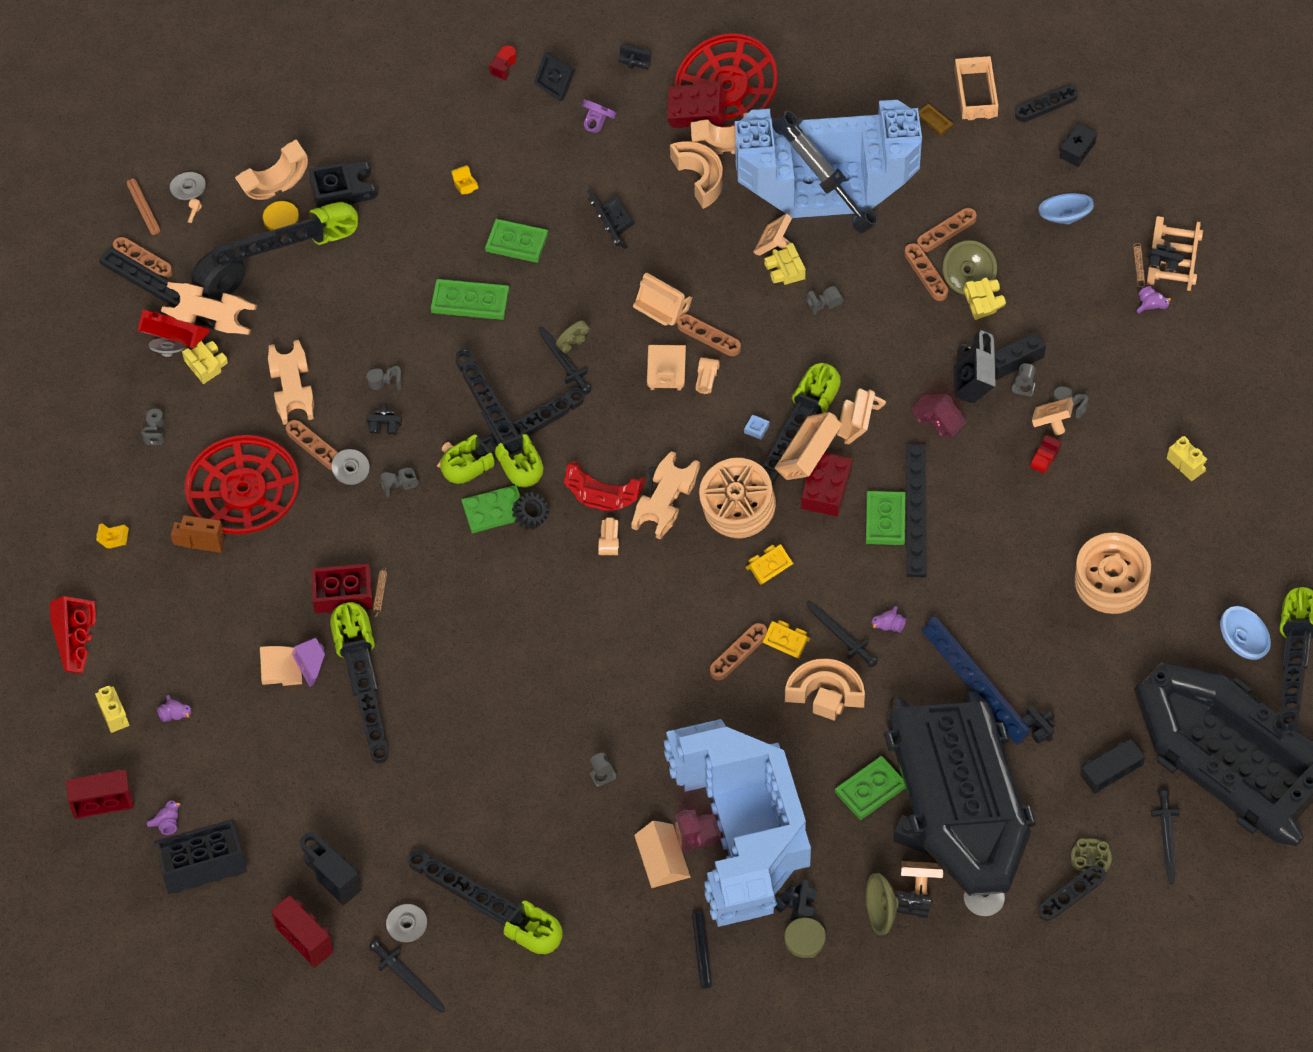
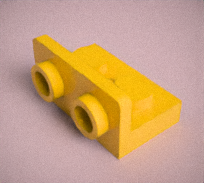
(770, 564)
(785, 639)

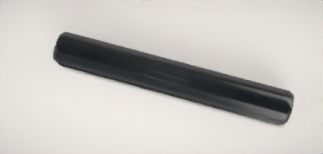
(701, 949)

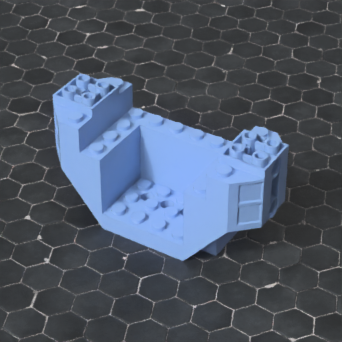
(870, 151)
(754, 811)

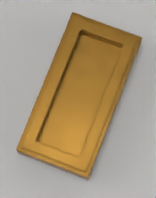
(935, 120)

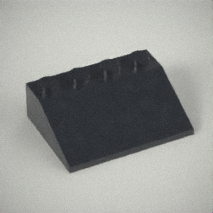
(200, 857)

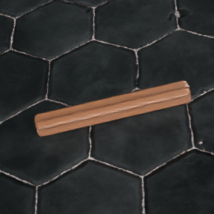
(143, 206)

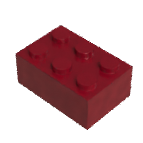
(696, 103)
(827, 485)
(341, 585)
(99, 794)
(302, 931)

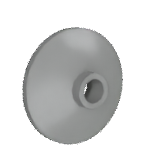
(187, 185)
(166, 346)
(350, 459)
(984, 905)
(406, 914)

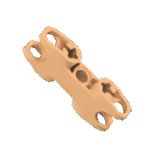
(223, 311)
(288, 368)
(671, 483)

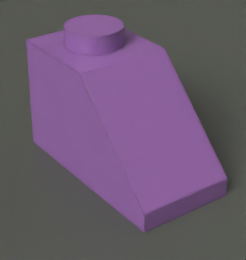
(309, 659)

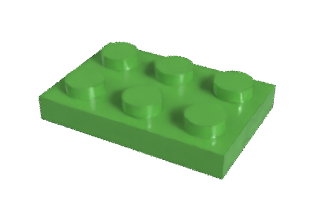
(516, 240)
(490, 508)
(885, 518)
(870, 788)

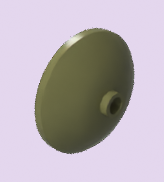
(971, 255)
(880, 903)

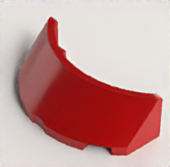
(171, 328)
(601, 495)

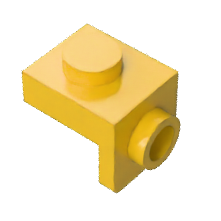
(463, 180)
(112, 536)

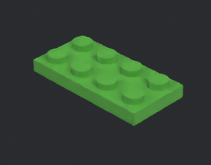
(470, 299)

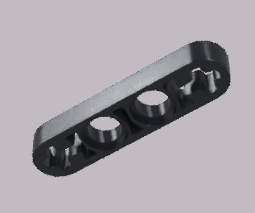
(1045, 102)
(1073, 895)

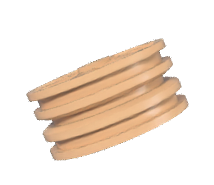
(751, 519)
(1112, 573)

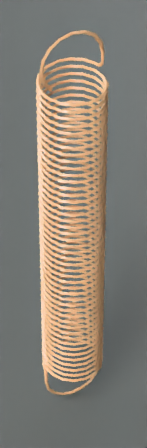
(1141, 261)
(377, 591)

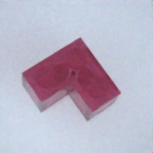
(940, 412)
(696, 832)

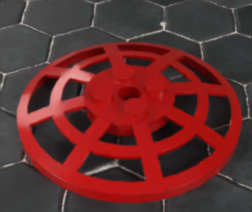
(732, 73)
(242, 477)

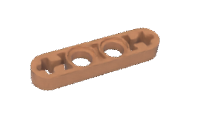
(946, 230)
(143, 258)
(926, 272)
(711, 332)
(312, 446)
(736, 650)

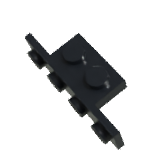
(615, 216)

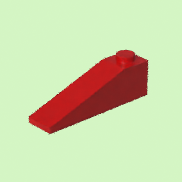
(71, 626)

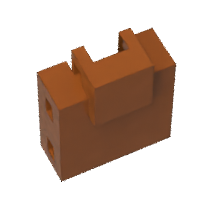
(198, 535)

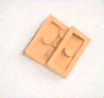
(279, 666)

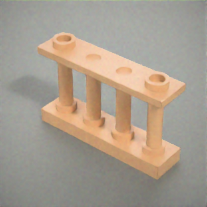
(1161, 229)

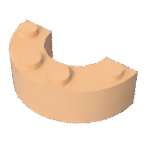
(714, 137)
(705, 162)
(281, 176)
(825, 674)

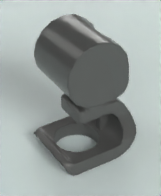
(831, 298)
(1024, 378)
(377, 379)
(1063, 392)
(154, 422)
(405, 478)
(602, 767)

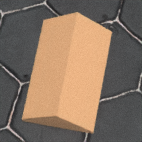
(661, 854)

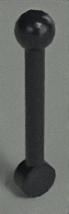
(651, 471)

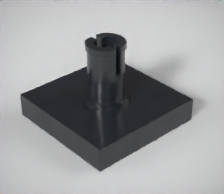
(554, 76)

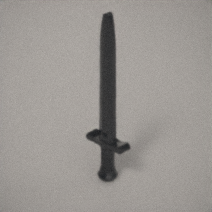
(573, 373)
(856, 647)
(1167, 832)
(404, 974)

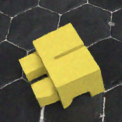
(788, 265)
(981, 297)
(203, 362)
(1187, 458)
(112, 709)

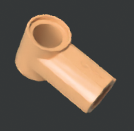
(706, 374)
(609, 537)

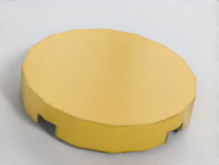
(280, 215)

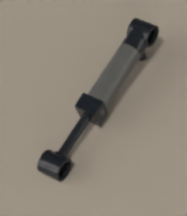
(788, 126)

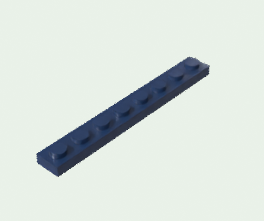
(975, 679)

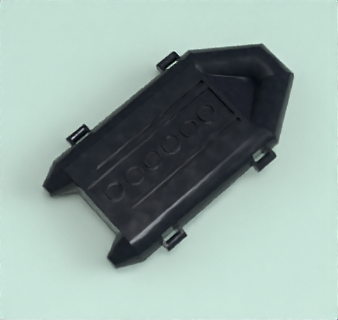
(1229, 747)
(961, 790)

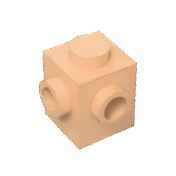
(828, 703)

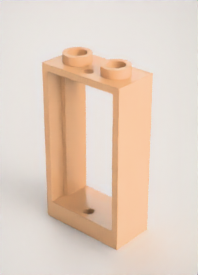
(976, 65)
(808, 446)

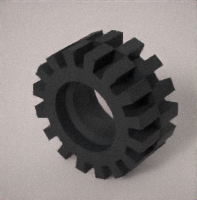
(523, 517)

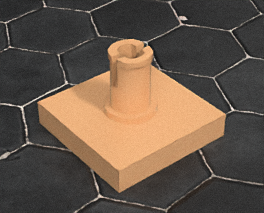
(773, 235)
(1053, 414)
(921, 871)

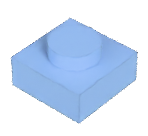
(756, 427)

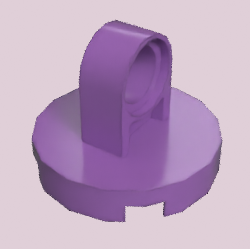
(597, 113)

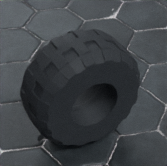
(217, 278)

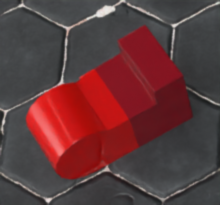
(502, 61)
(1046, 454)

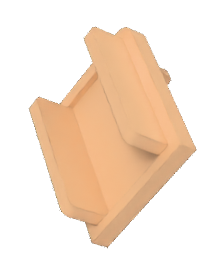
(660, 300)
(666, 366)
(856, 415)

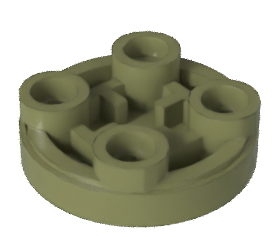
(572, 335)
(1089, 853)
(805, 937)

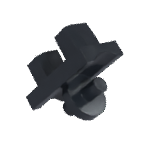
(635, 57)
(1166, 254)
(381, 418)
(1042, 722)
(797, 900)
(913, 904)

